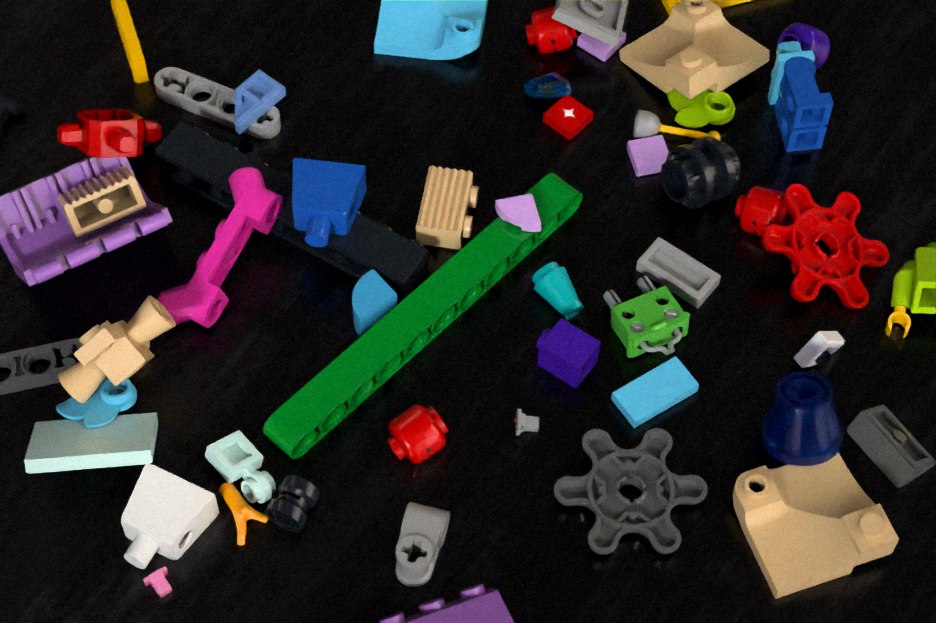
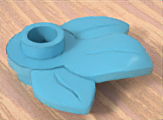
(102, 405)

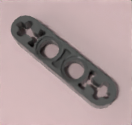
(20, 361)

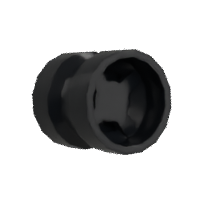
(292, 503)

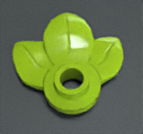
(702, 109)

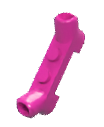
(253, 209)

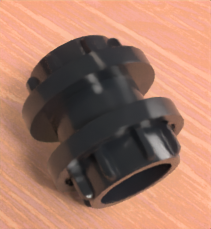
(700, 172)

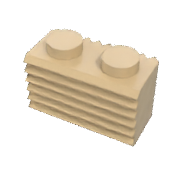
(101, 201)
(445, 208)

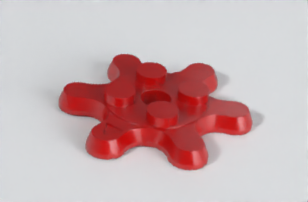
(838, 232)

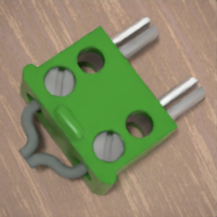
(648, 320)

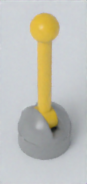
(648, 125)

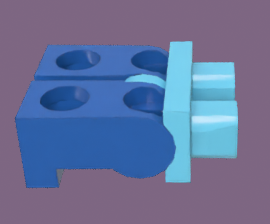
(799, 105)

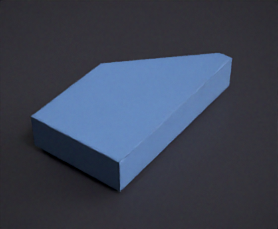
(255, 98)

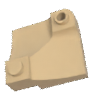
(694, 51)
(809, 523)

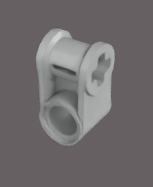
(420, 539)

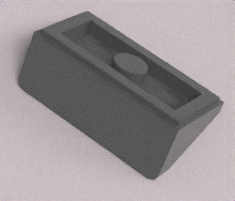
(890, 445)

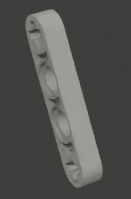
(213, 107)

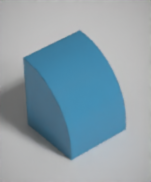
(371, 301)

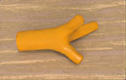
(241, 510)

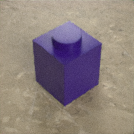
(567, 352)

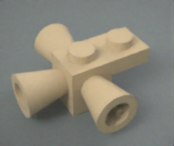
(115, 350)

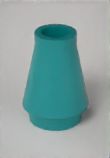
(557, 289)

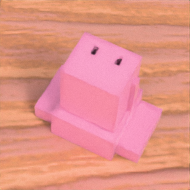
(159, 582)

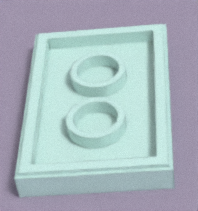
(72, 446)

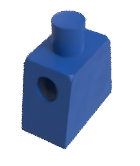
(326, 198)

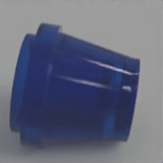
(803, 421)

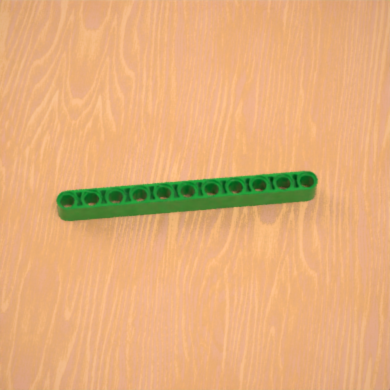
(415, 322)

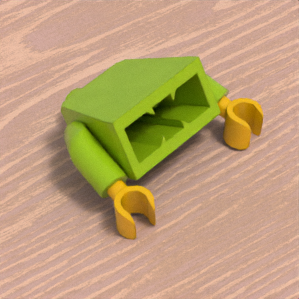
(914, 288)

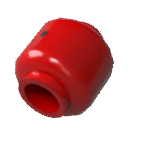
(548, 33)
(762, 208)
(417, 433)

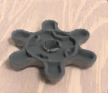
(638, 467)

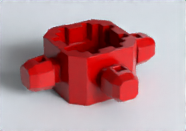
(109, 133)

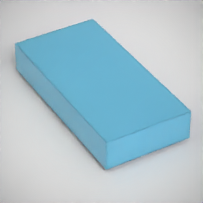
(654, 392)

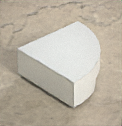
(817, 345)

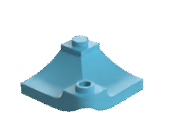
(430, 28)

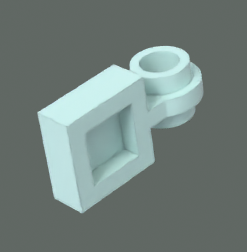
(238, 458)

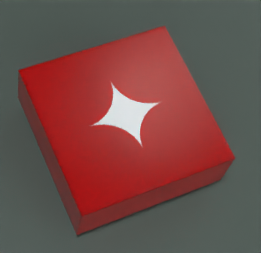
(568, 117)

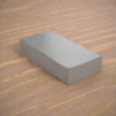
(678, 272)

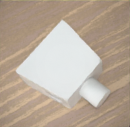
(165, 516)

